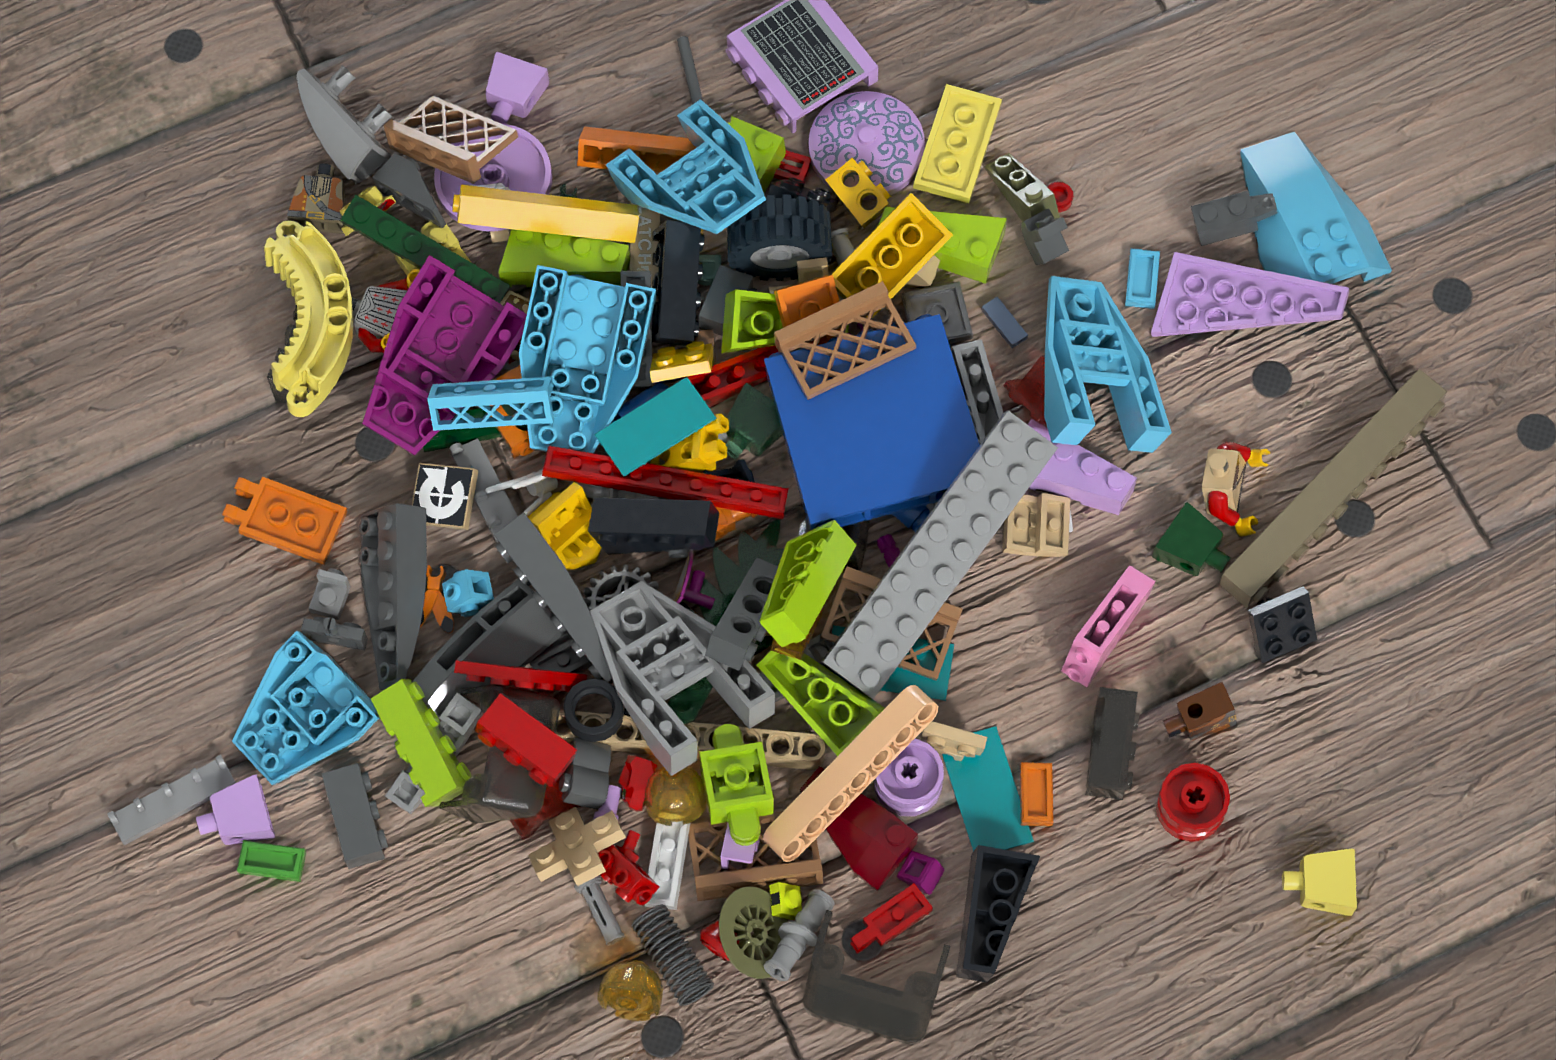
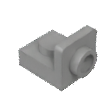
(330, 593)

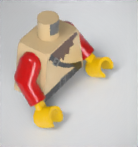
(1224, 483)

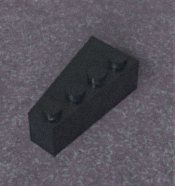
(652, 524)
(992, 903)

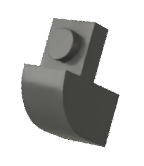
(1044, 236)

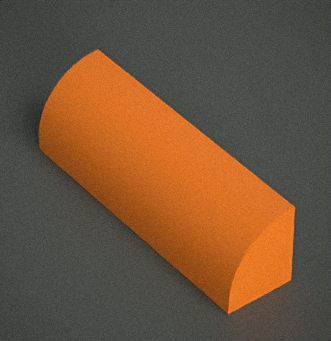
(602, 145)

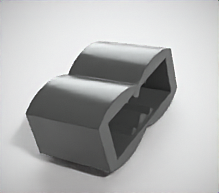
(587, 776)

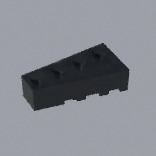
(676, 282)

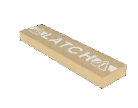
(643, 248)

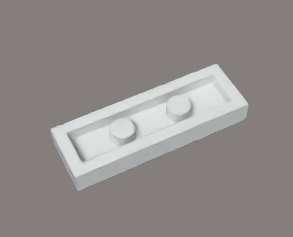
(668, 863)

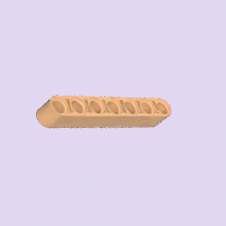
(850, 773)

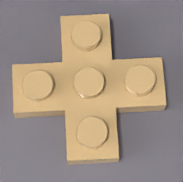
(576, 846)

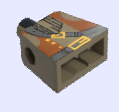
(319, 200)

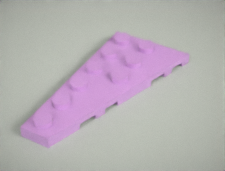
(1227, 296)

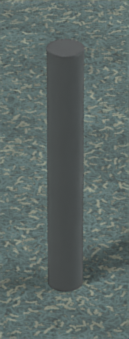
(689, 69)

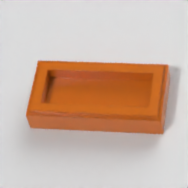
(1036, 794)

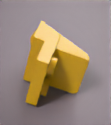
(565, 525)

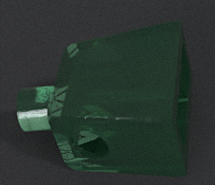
(752, 423)

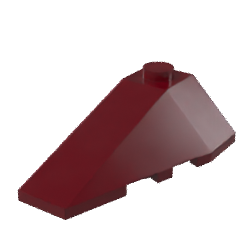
(869, 838)

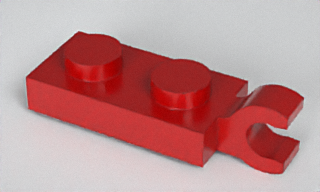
(892, 918)

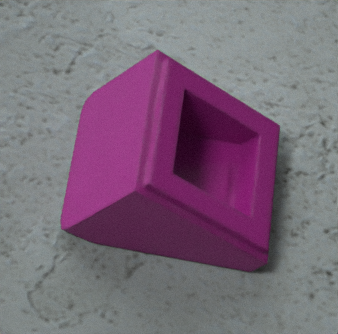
(922, 871)

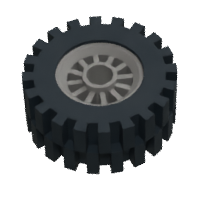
(777, 236)

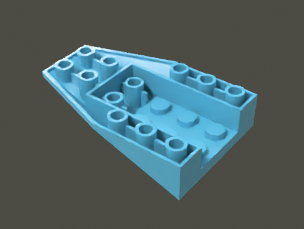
(592, 347)

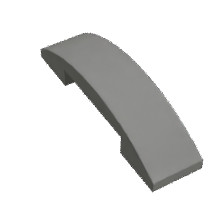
(457, 723)

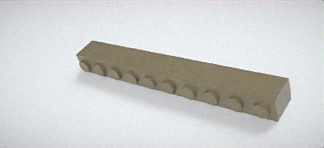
(1332, 489)

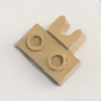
(953, 741)

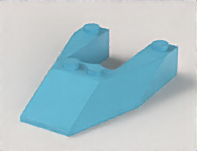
(704, 187)
(1095, 345)

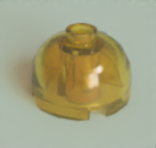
(675, 796)
(631, 990)

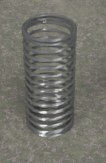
(651, 924)

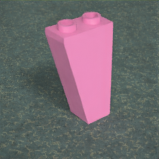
(1107, 626)

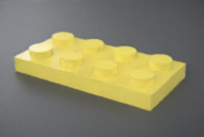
(957, 143)

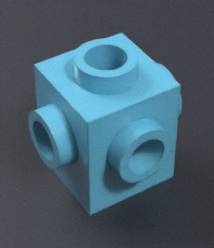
(467, 592)

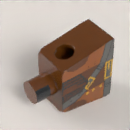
(1211, 705)

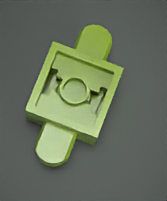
(736, 784)

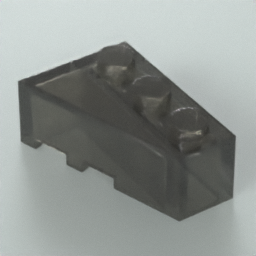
(1112, 743)

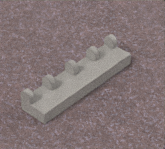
(495, 505)
(171, 800)

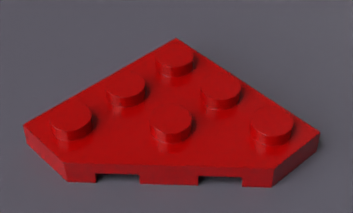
(519, 676)

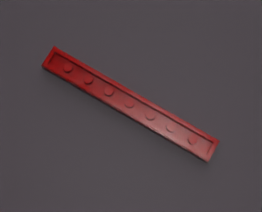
(666, 482)

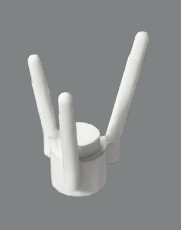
(535, 484)

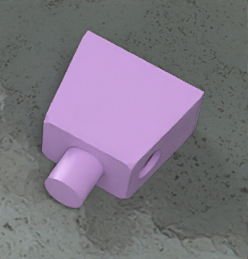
(514, 87)
(239, 813)

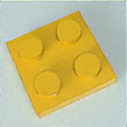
(682, 362)

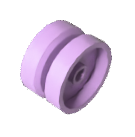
(908, 795)

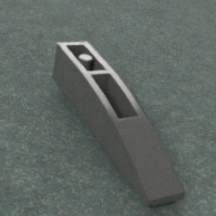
(394, 584)
(554, 587)
(504, 632)

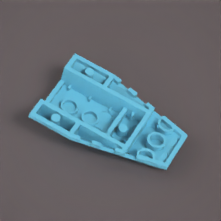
(1316, 223)

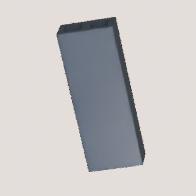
(1004, 322)

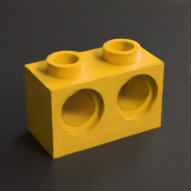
(853, 196)

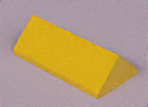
(893, 250)

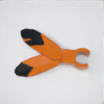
(435, 601)

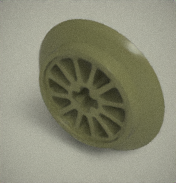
(747, 912)

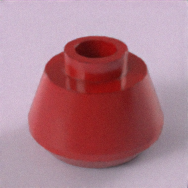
(711, 940)

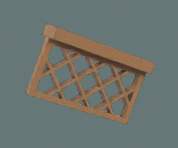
(439, 150)
(836, 317)
(863, 585)
(722, 884)

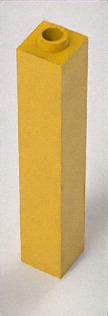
(546, 213)

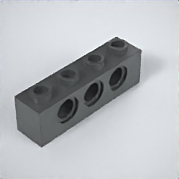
(740, 626)

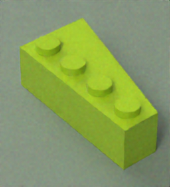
(750, 320)
(821, 697)
(421, 742)

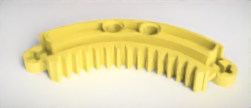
(323, 313)

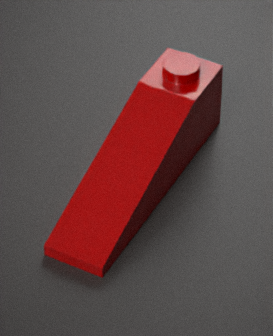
(731, 375)

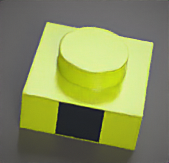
(785, 900)

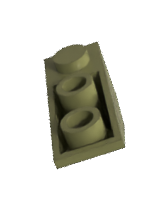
(1021, 188)

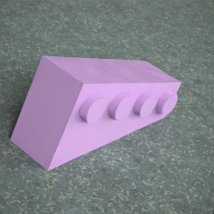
(1083, 477)

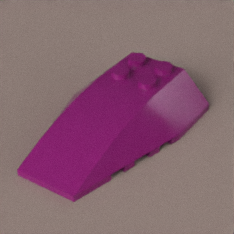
(437, 337)

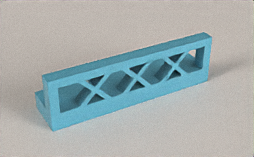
(491, 393)

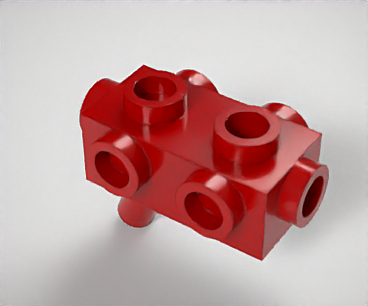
(626, 873)

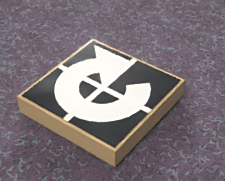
(445, 494)

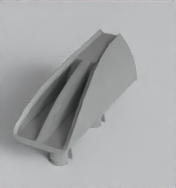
(344, 138)

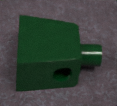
(1191, 543)

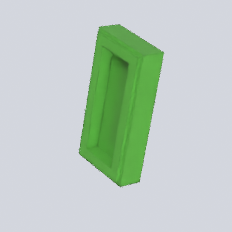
(271, 861)

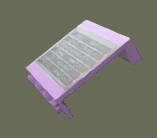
(799, 57)

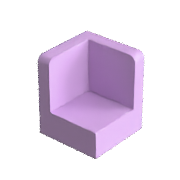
(736, 852)

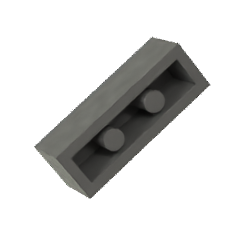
(355, 815)

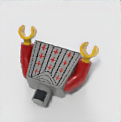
(377, 311)

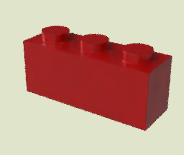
(525, 741)

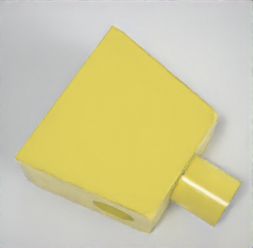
(1325, 881)

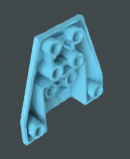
(302, 711)

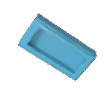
(1142, 278)

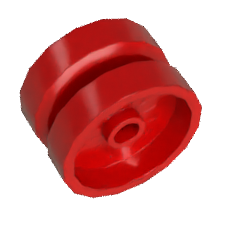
(1197, 784)

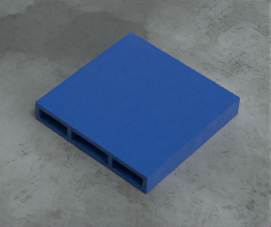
(880, 438)

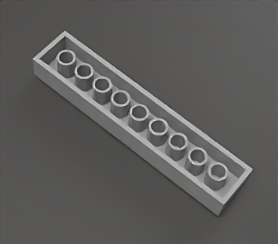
(939, 554)

